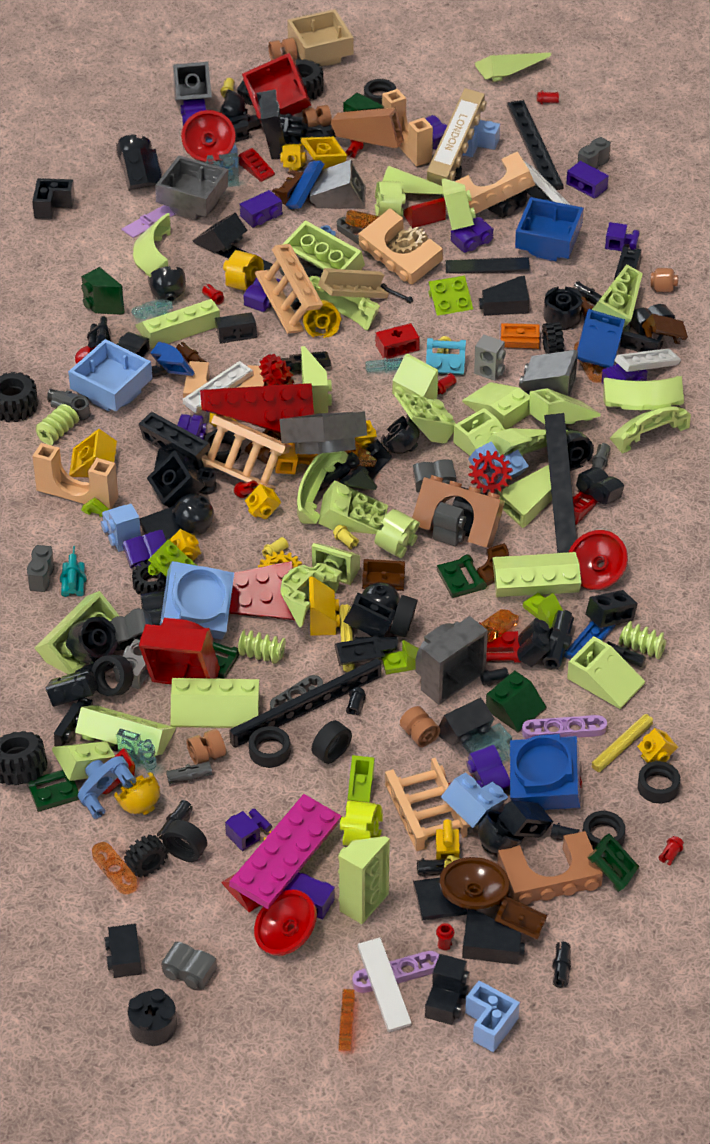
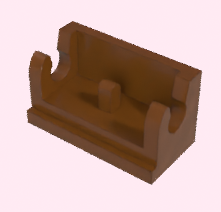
(288, 186)
(665, 326)
(384, 571)
(521, 917)

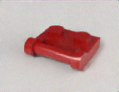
(505, 643)

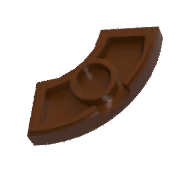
(486, 571)

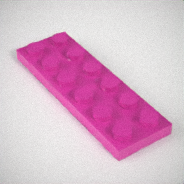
(285, 851)

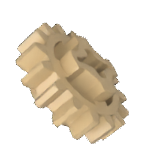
(408, 240)

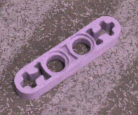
(564, 726)
(400, 976)

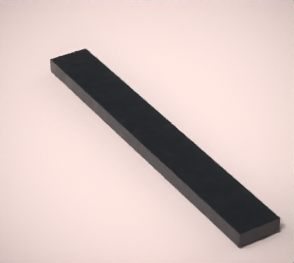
(534, 143)
(560, 482)
(307, 702)

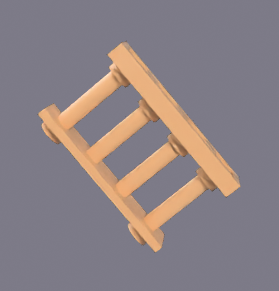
(301, 287)
(241, 433)
(410, 817)

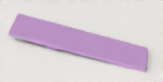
(136, 228)

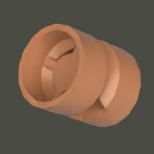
(287, 45)
(317, 116)
(419, 726)
(204, 747)

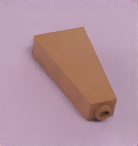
(369, 126)

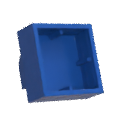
(549, 229)
(546, 771)

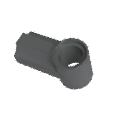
(74, 402)

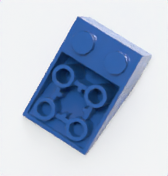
(600, 338)

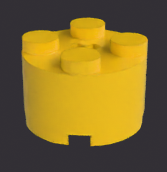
(241, 269)

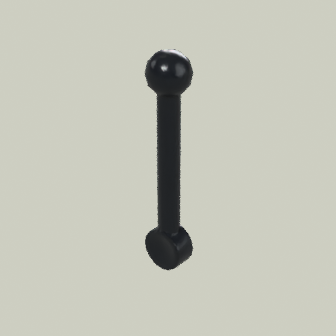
(409, 299)

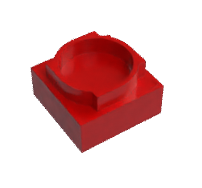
(285, 78)
(178, 651)

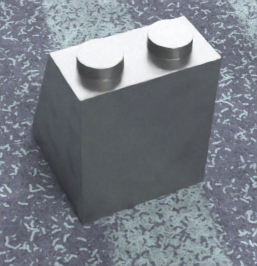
(191, 80)
(339, 188)
(551, 371)

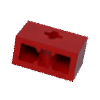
(397, 341)

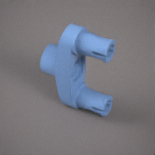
(101, 776)

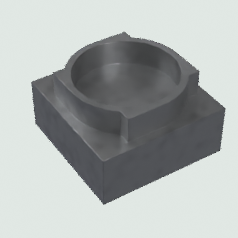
(191, 187)
(323, 432)
(451, 658)

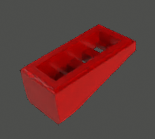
(251, 160)
(579, 510)

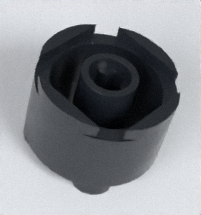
(563, 306)
(92, 639)
(152, 1017)

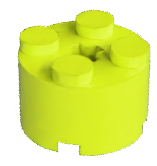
(361, 821)

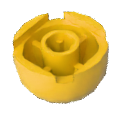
(325, 317)
(141, 796)

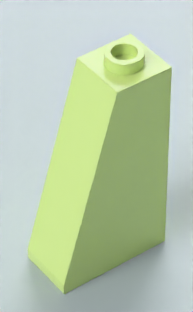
(527, 496)

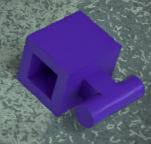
(618, 237)
(245, 830)

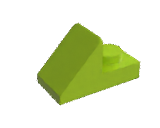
(543, 607)
(402, 660)
(361, 778)

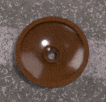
(474, 883)

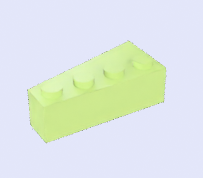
(621, 295)

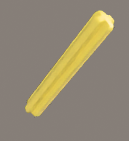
(346, 632)
(622, 743)

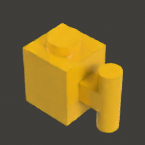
(447, 841)

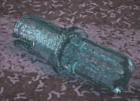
(383, 365)

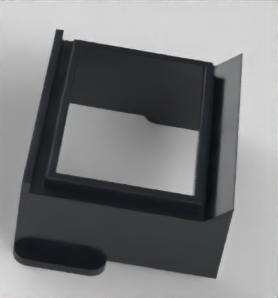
(271, 123)

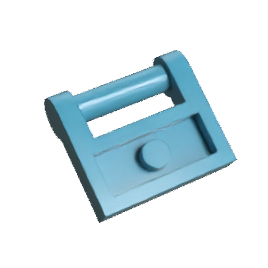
(446, 362)

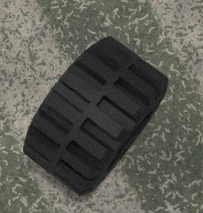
(312, 77)
(17, 396)
(21, 758)

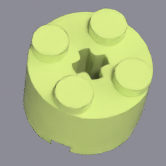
(389, 195)
(397, 533)

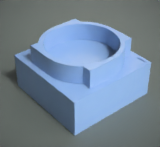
(110, 376)
(198, 596)

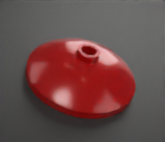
(208, 125)
(600, 547)
(285, 923)

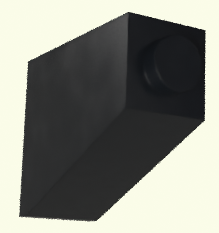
(506, 298)
(490, 940)

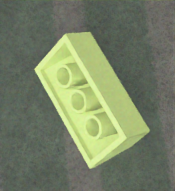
(324, 249)
(180, 323)
(536, 574)
(53, 646)
(213, 702)
(105, 723)
(363, 877)

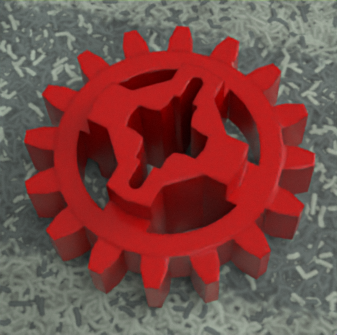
(275, 371)
(482, 473)

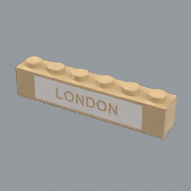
(456, 136)

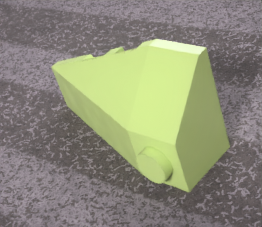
(500, 66)
(412, 183)
(518, 439)

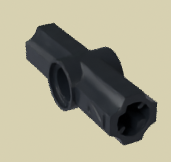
(558, 639)

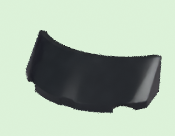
(363, 476)

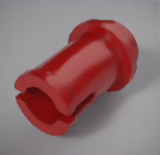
(547, 97)
(354, 147)
(216, 295)
(445, 383)
(243, 489)
(672, 848)
(445, 933)

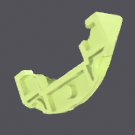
(145, 252)
(358, 309)
(643, 394)
(647, 421)
(311, 483)
(296, 587)

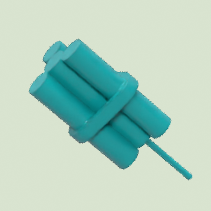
(73, 576)

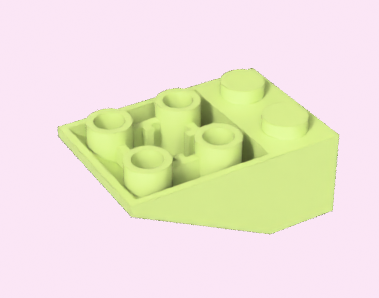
(551, 402)
(429, 416)
(475, 430)
(351, 509)
(604, 673)

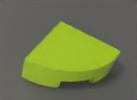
(94, 506)

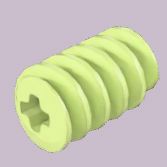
(56, 424)
(642, 640)
(261, 647)

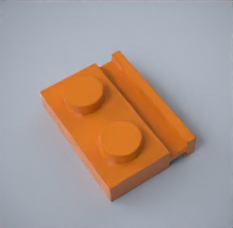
(520, 335)

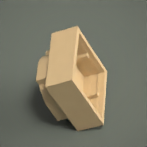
(321, 37)

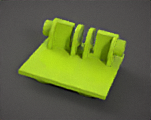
(450, 295)
(164, 556)

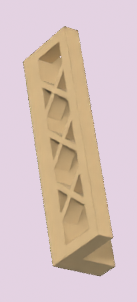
(353, 283)

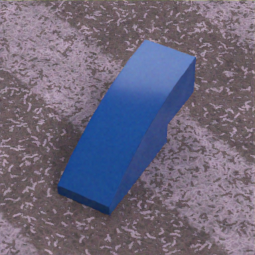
(171, 359)

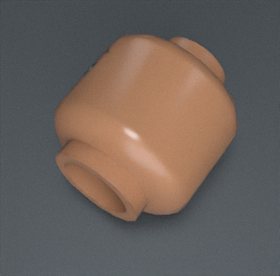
(664, 280)

